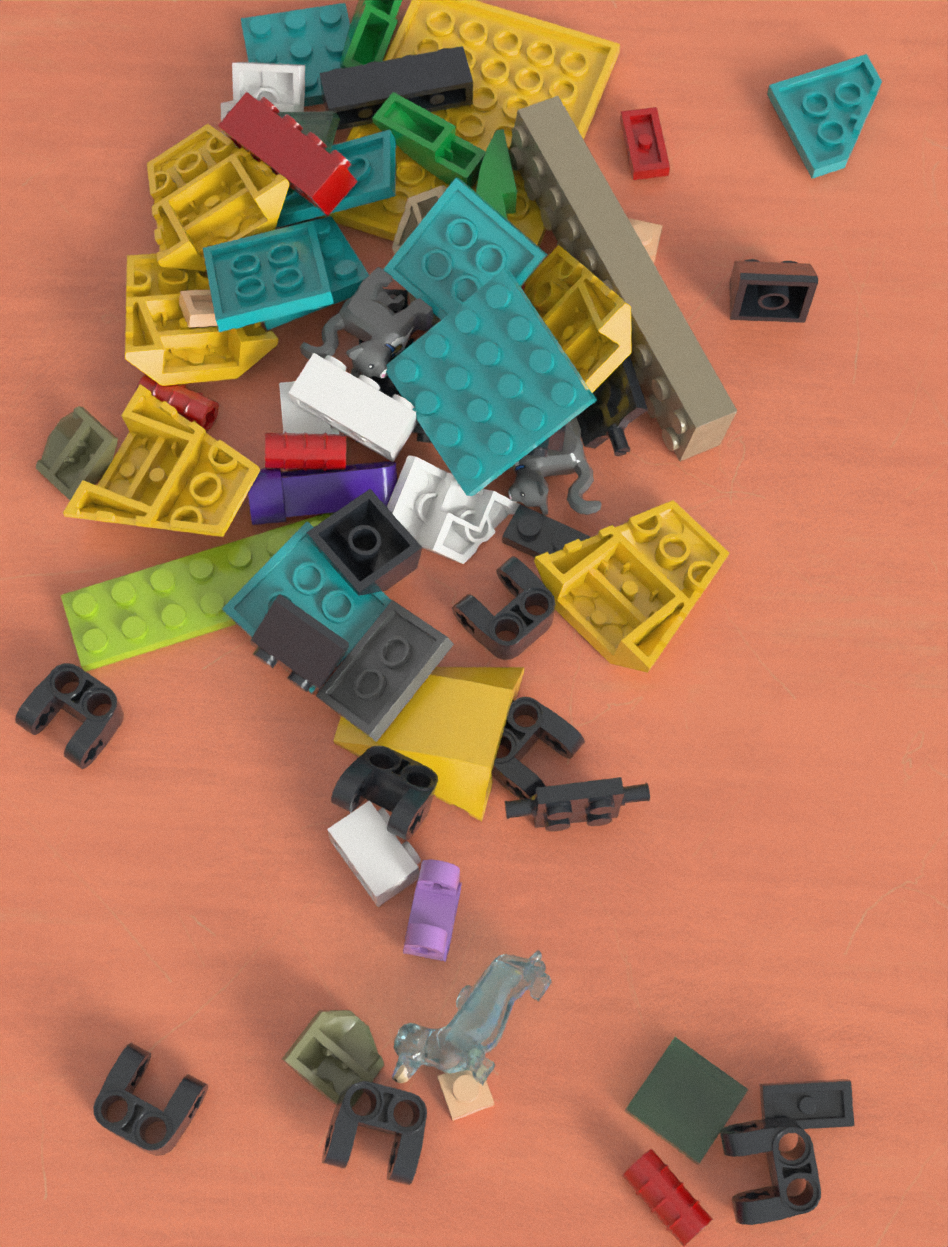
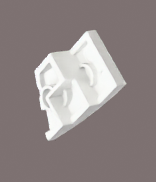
(276, 82)
(440, 512)

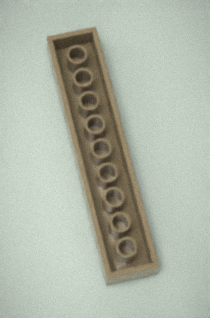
(594, 229)

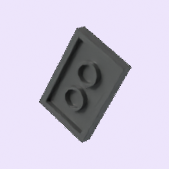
(384, 670)

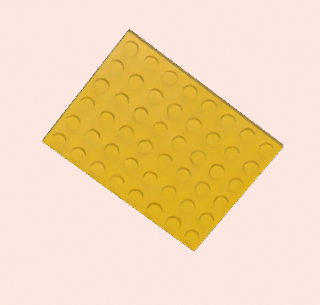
(512, 67)

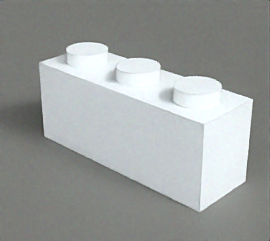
(354, 406)

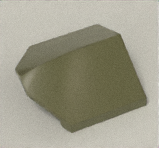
(77, 452)
(335, 1053)

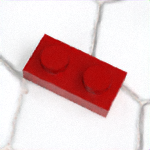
(644, 143)

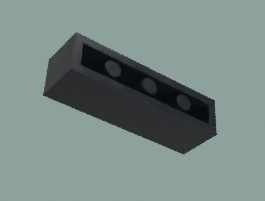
(429, 80)

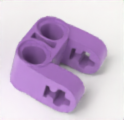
(433, 910)

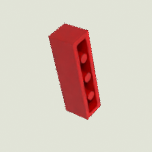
(298, 157)

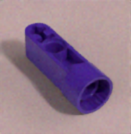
(315, 490)

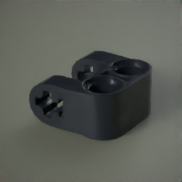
(513, 617)
(48, 700)
(518, 740)
(391, 783)
(383, 1099)
(140, 1114)
(772, 1202)

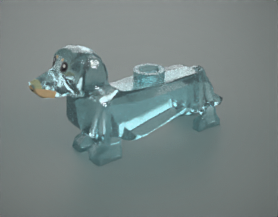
(476, 1024)

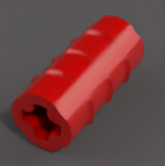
(187, 402)
(305, 451)
(667, 1197)

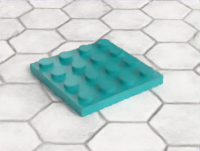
(489, 383)

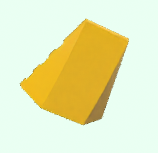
(209, 196)
(582, 315)
(162, 341)
(167, 475)
(633, 582)
(452, 729)

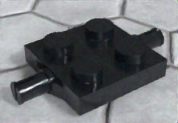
(616, 406)
(578, 802)

